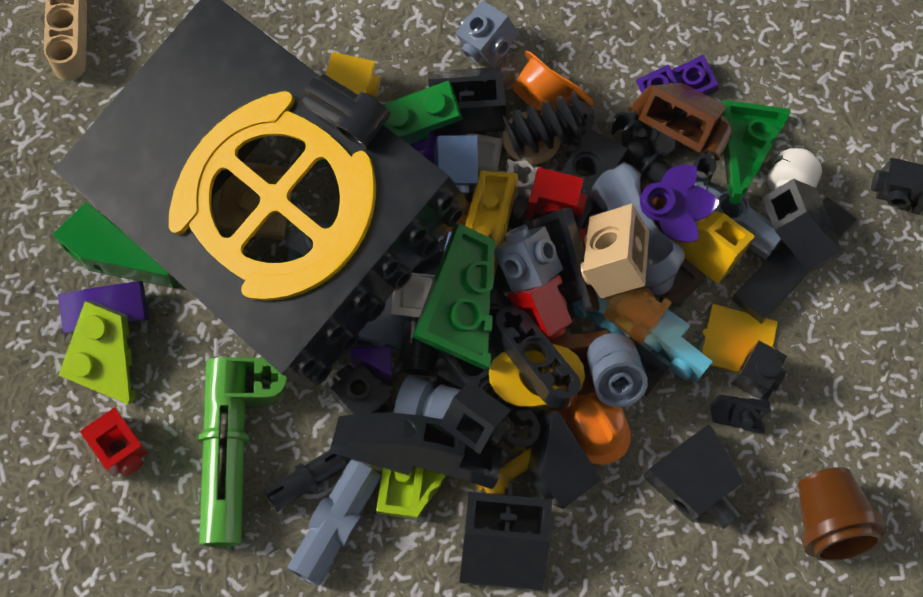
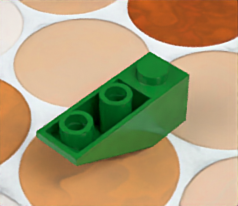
(108, 250)

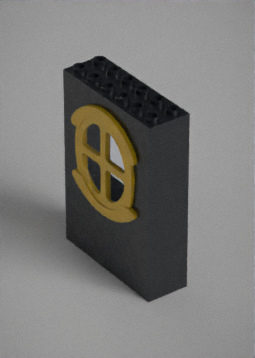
(190, 127)

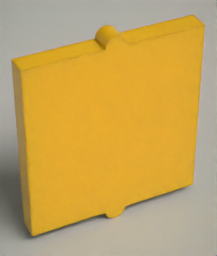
(732, 335)

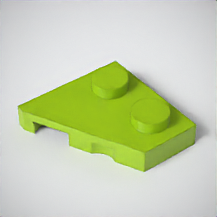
(100, 352)
(407, 495)

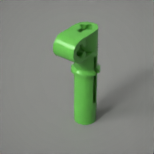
(226, 395)

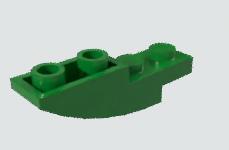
(420, 113)

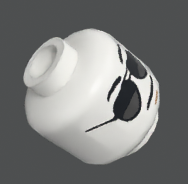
(795, 164)

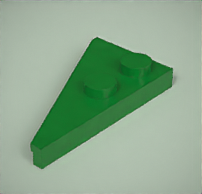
(753, 135)

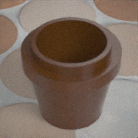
(837, 516)

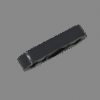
(536, 374)

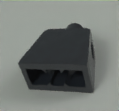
(698, 478)

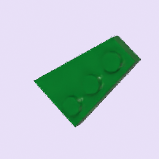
(459, 299)

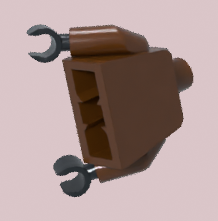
(683, 116)

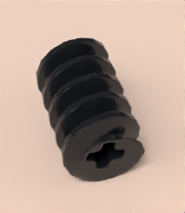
(545, 125)

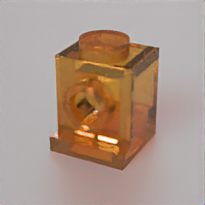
(636, 312)

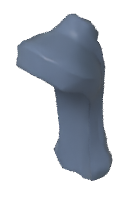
(664, 257)

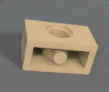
(616, 251)

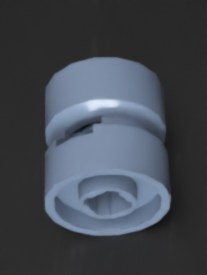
(616, 370)
(420, 398)

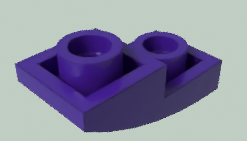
(693, 73)
(124, 297)

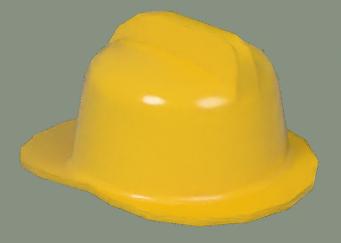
(514, 387)

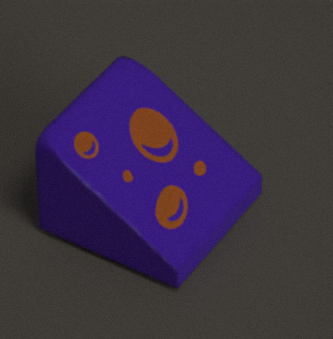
(376, 360)

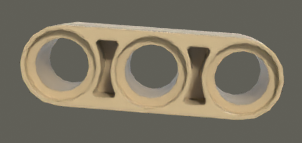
(68, 41)

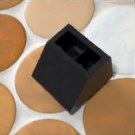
(479, 99)
(505, 541)

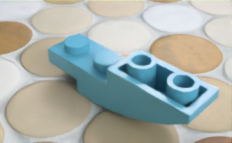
(665, 339)

